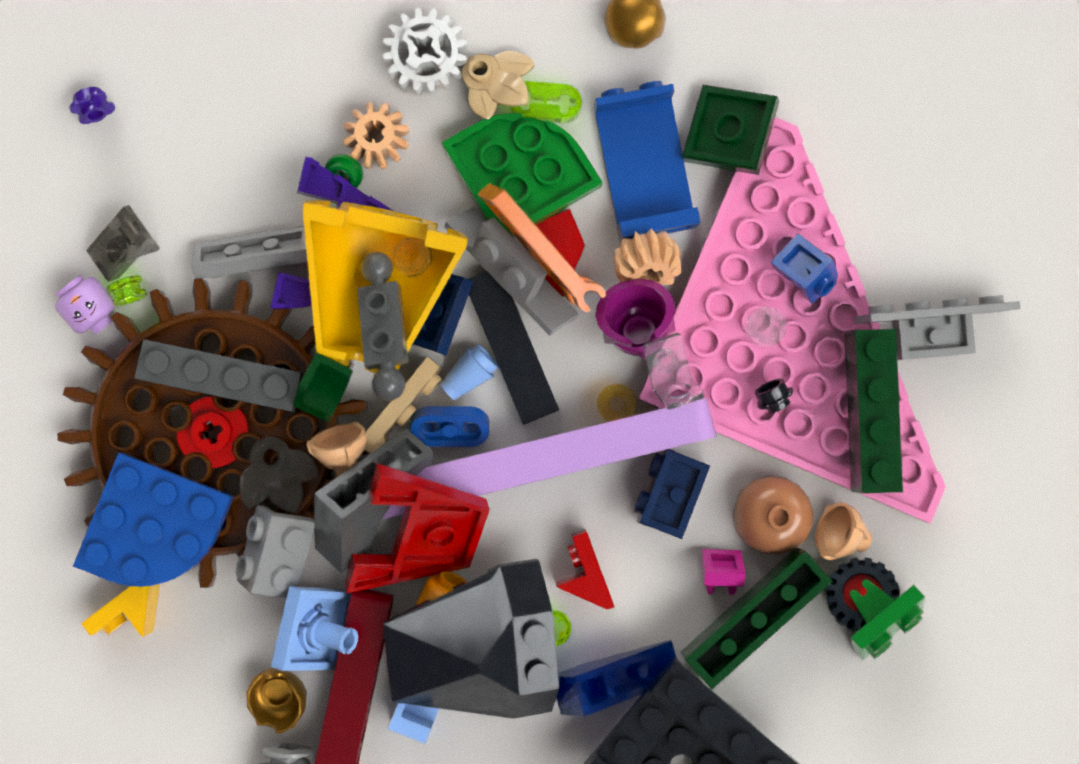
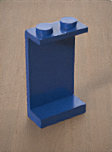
(644, 160)

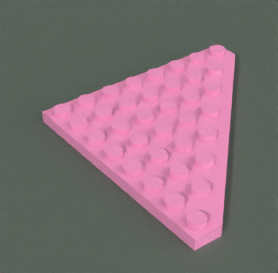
(737, 278)

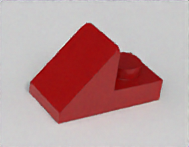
(591, 583)

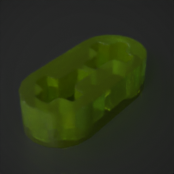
(550, 92)

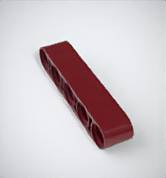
(355, 680)

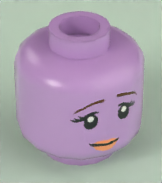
(85, 305)

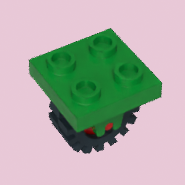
(870, 602)

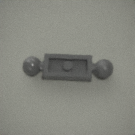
(382, 326)

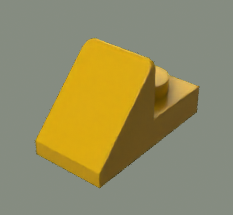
(135, 602)

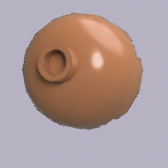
(773, 515)

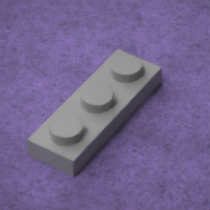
(249, 253)

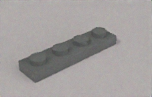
(218, 375)

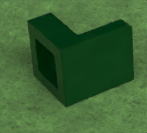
(322, 387)

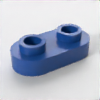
(450, 426)

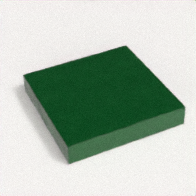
(730, 129)

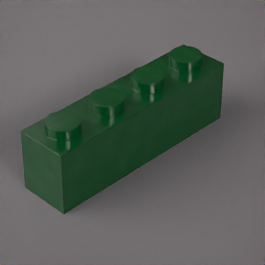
(873, 411)
(755, 617)

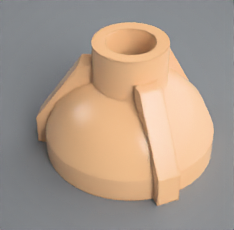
(339, 446)
(841, 532)

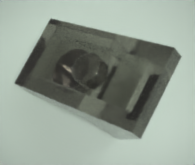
(121, 244)

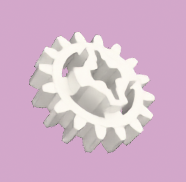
(434, 37)

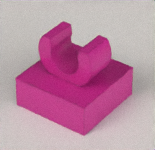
(722, 569)

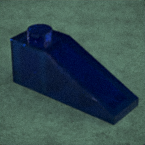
(611, 679)

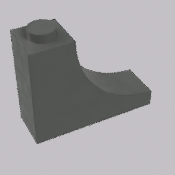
(343, 507)

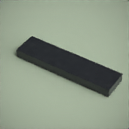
(512, 349)

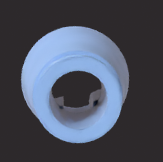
(470, 371)

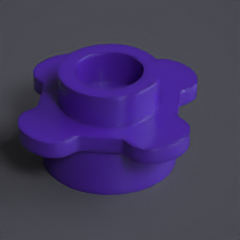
(91, 105)

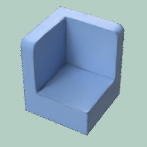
(413, 721)

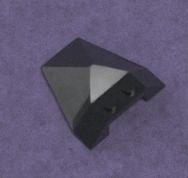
(478, 646)

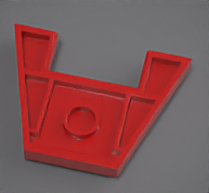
(434, 536)

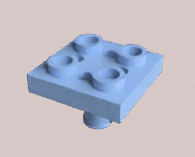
(313, 629)

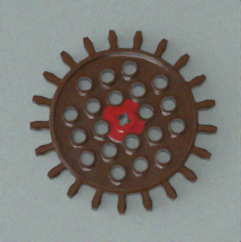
(115, 407)

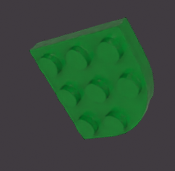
(526, 158)

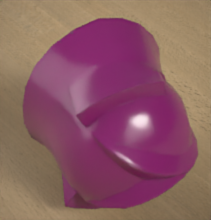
(635, 314)

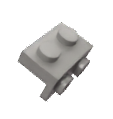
(274, 552)

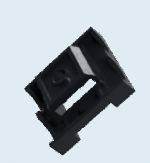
(686, 718)

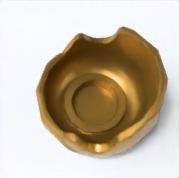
(635, 22)
(276, 699)

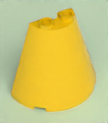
(335, 249)

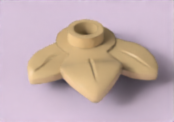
(500, 84)

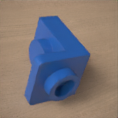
(806, 268)

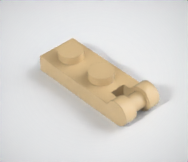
(401, 409)

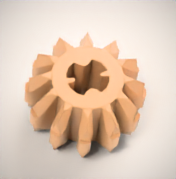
(391, 131)
(648, 258)

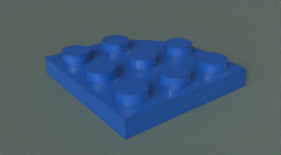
(150, 525)

